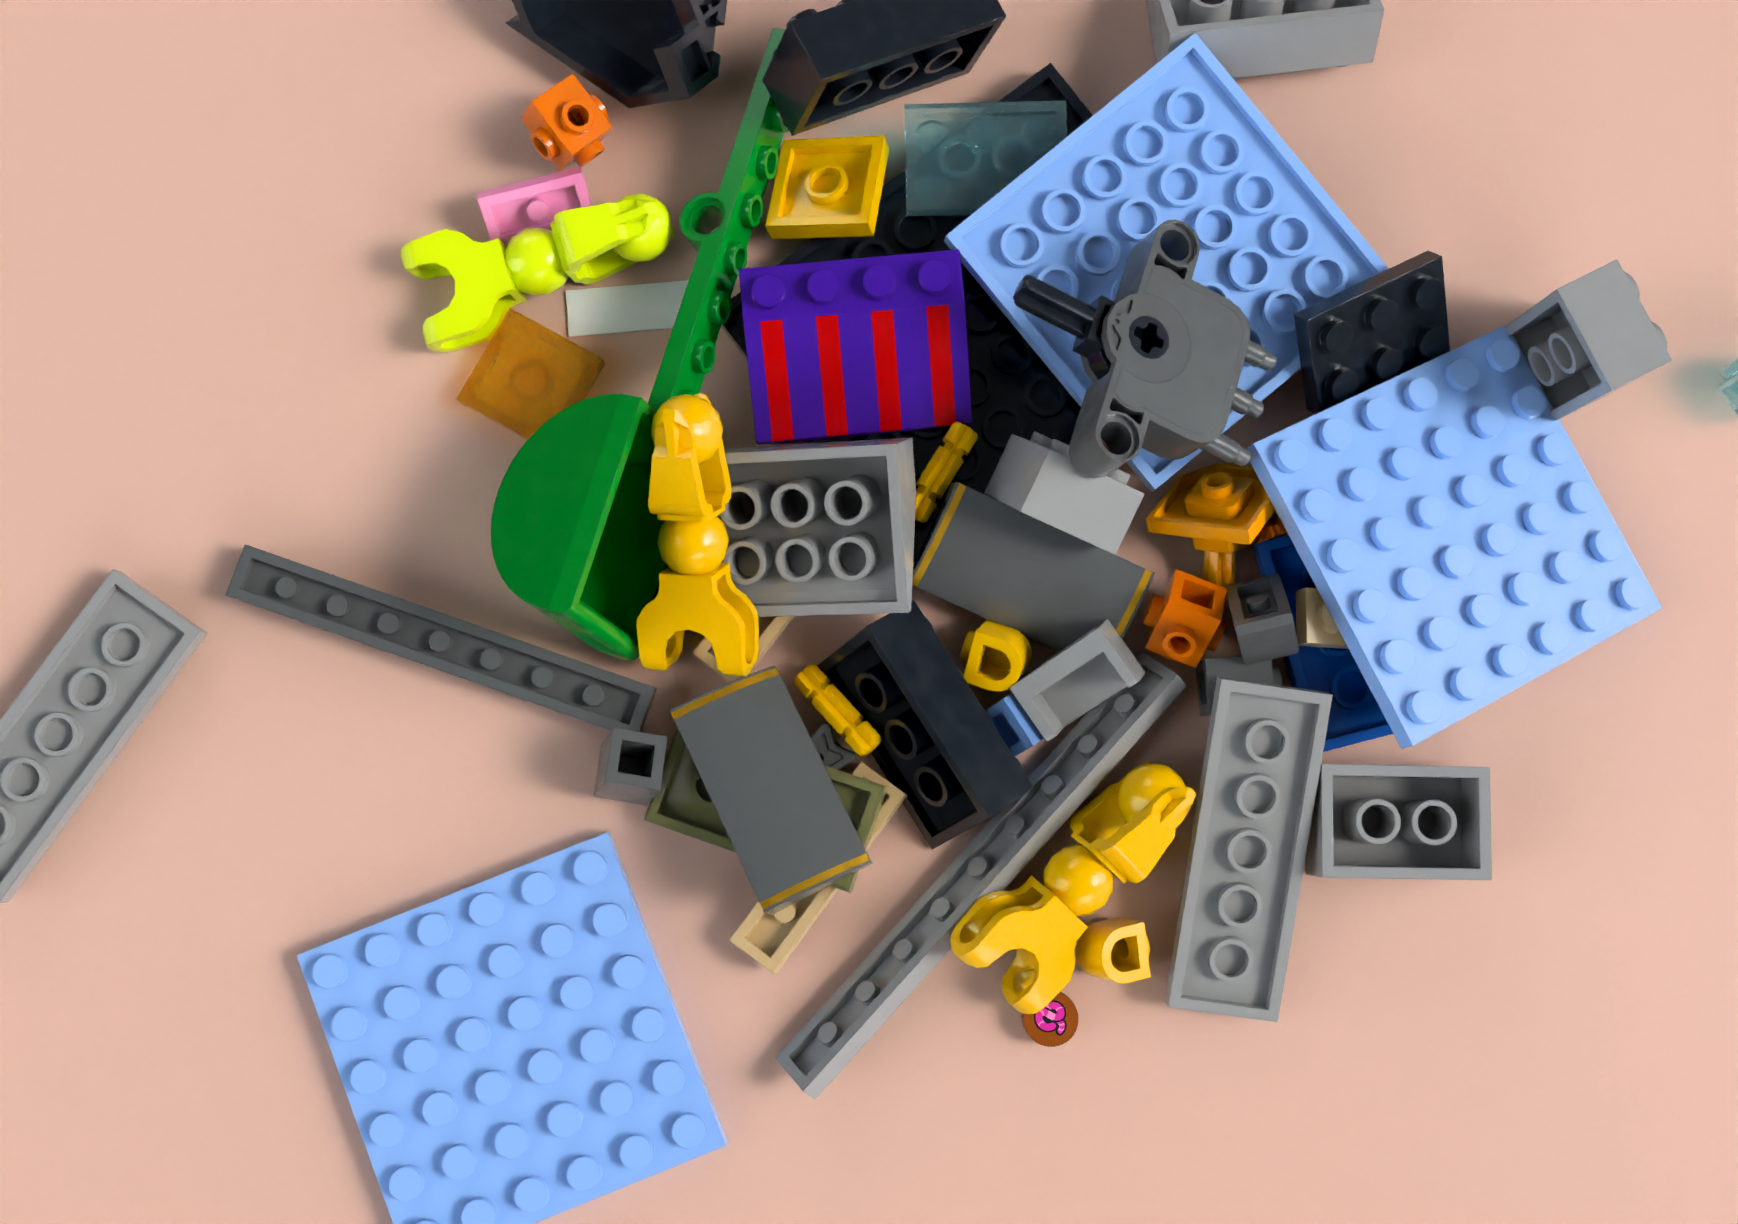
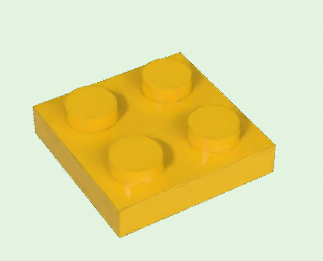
(828, 187)

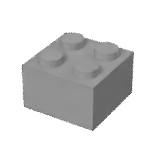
(1045, 485)

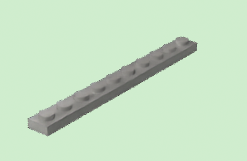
(981, 868)

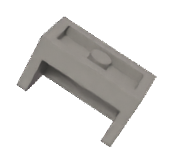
(1077, 679)

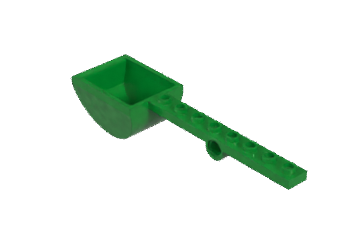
(574, 500)

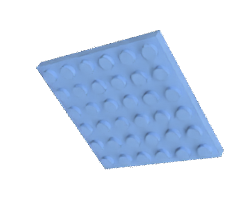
(1161, 151)
(1452, 534)
(513, 1045)

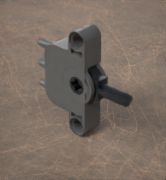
(1157, 358)

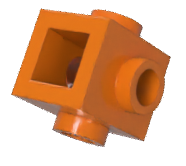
(567, 124)
(1185, 619)

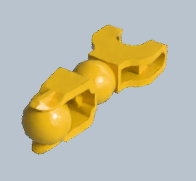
(696, 590)
(1118, 837)

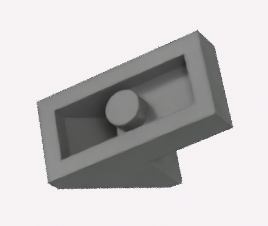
(1262, 619)

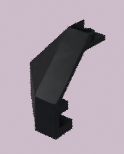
(629, 47)

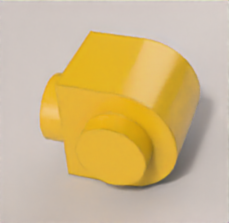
(995, 656)
(1115, 950)

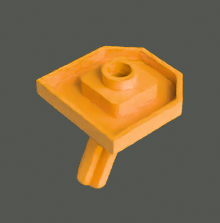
(1220, 510)

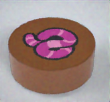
(1054, 1023)

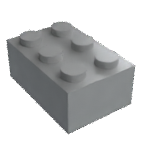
(1589, 339)
(1401, 823)

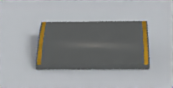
(1025, 571)
(770, 789)

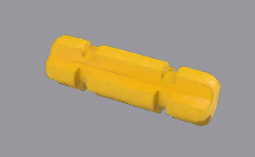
(942, 469)
(837, 710)

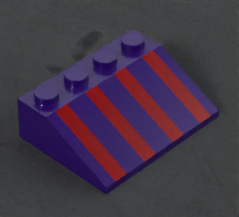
(856, 346)

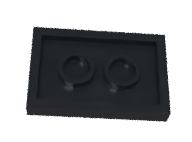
(1373, 331)

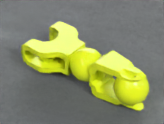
(493, 277)

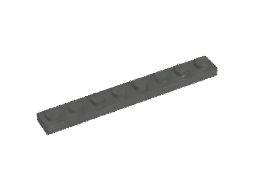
(440, 641)

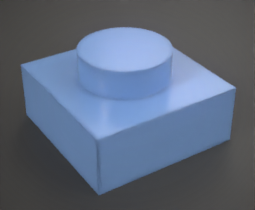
(1014, 725)

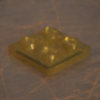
(528, 375)

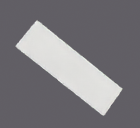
(623, 308)

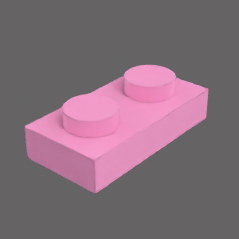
(532, 202)

